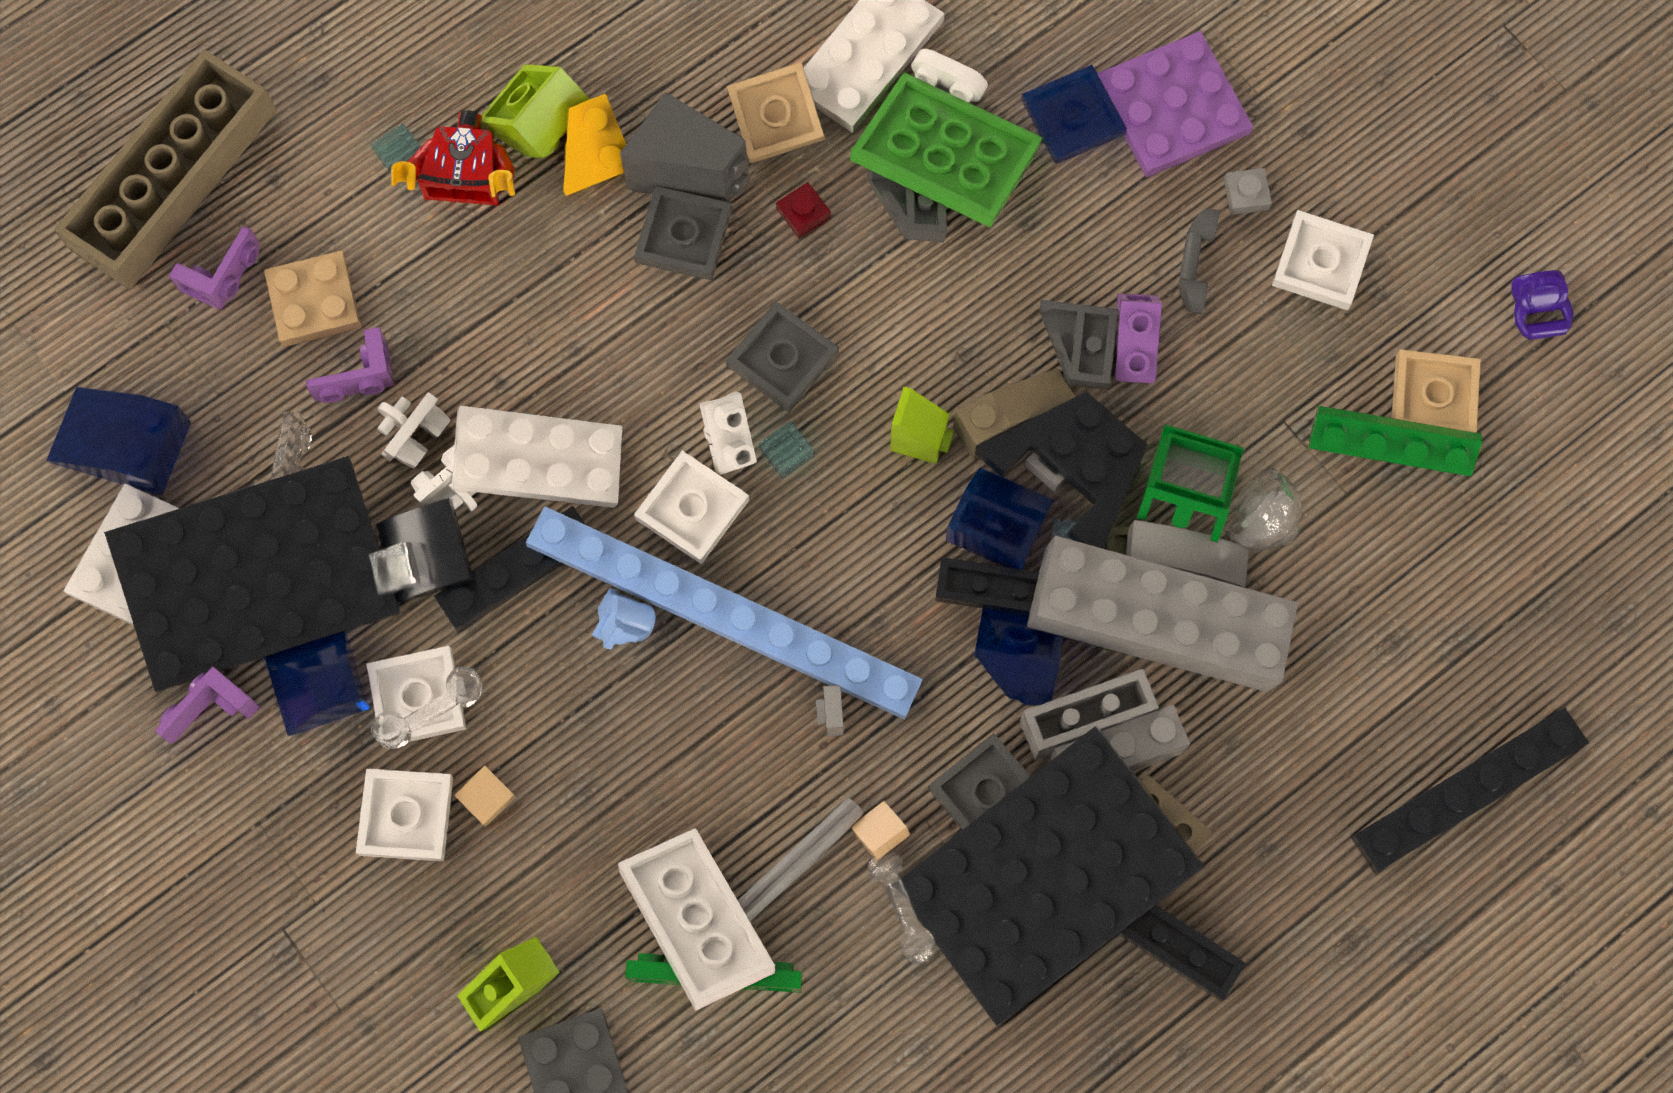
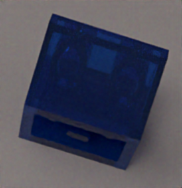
(998, 519)

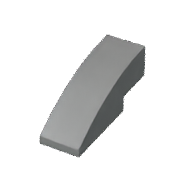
(1188, 551)

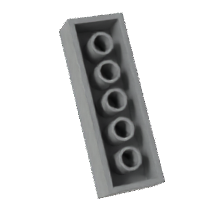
(1162, 614)

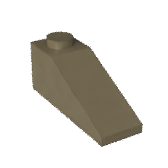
(1009, 408)

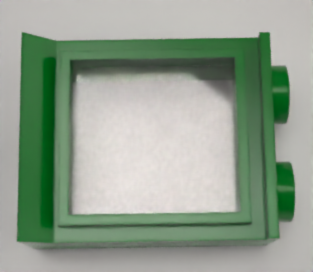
(1193, 475)

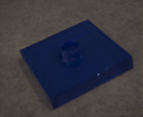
(1073, 114)

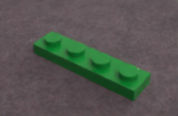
(1395, 441)
(653, 970)

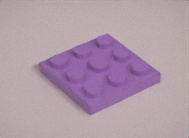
(1175, 104)

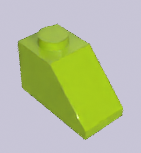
(920, 428)
(508, 982)

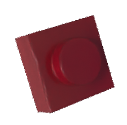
(803, 210)

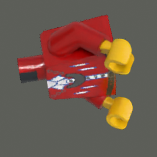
(459, 165)

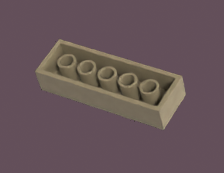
(166, 169)

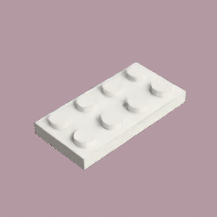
(868, 56)
(537, 457)
(696, 919)

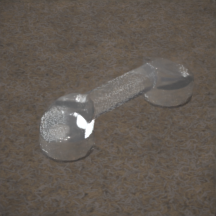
(394, 731)
(918, 942)

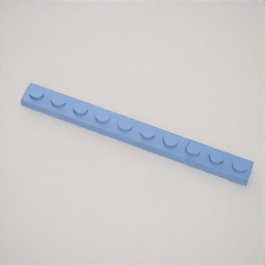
(724, 612)

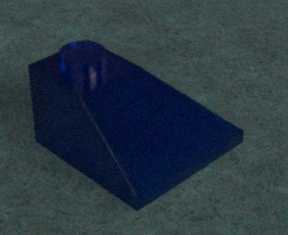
(1018, 657)
(316, 683)

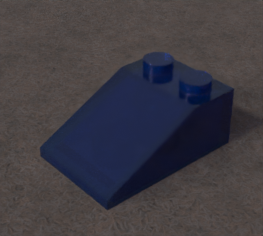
(120, 438)

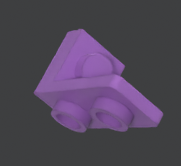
(225, 282)
(1137, 337)
(367, 381)
(201, 692)

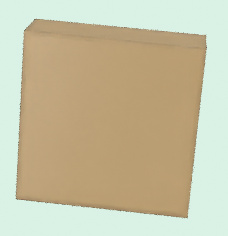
(485, 796)
(880, 830)

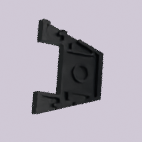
(1085, 448)

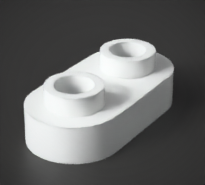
(949, 75)

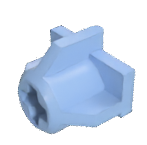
(623, 620)

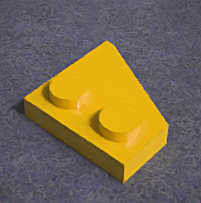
(591, 145)

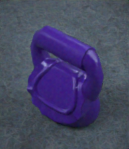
(1537, 294)

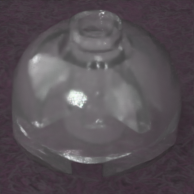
(1265, 513)

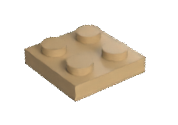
(776, 112)
(312, 298)
(1436, 389)

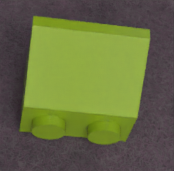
(533, 109)

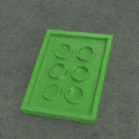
(946, 149)

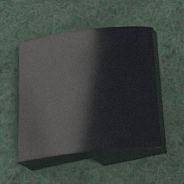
(435, 544)

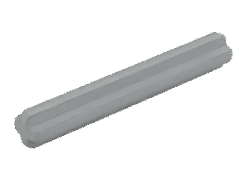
(800, 858)

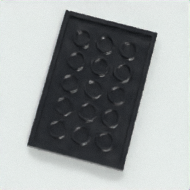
(250, 573)
(1049, 875)

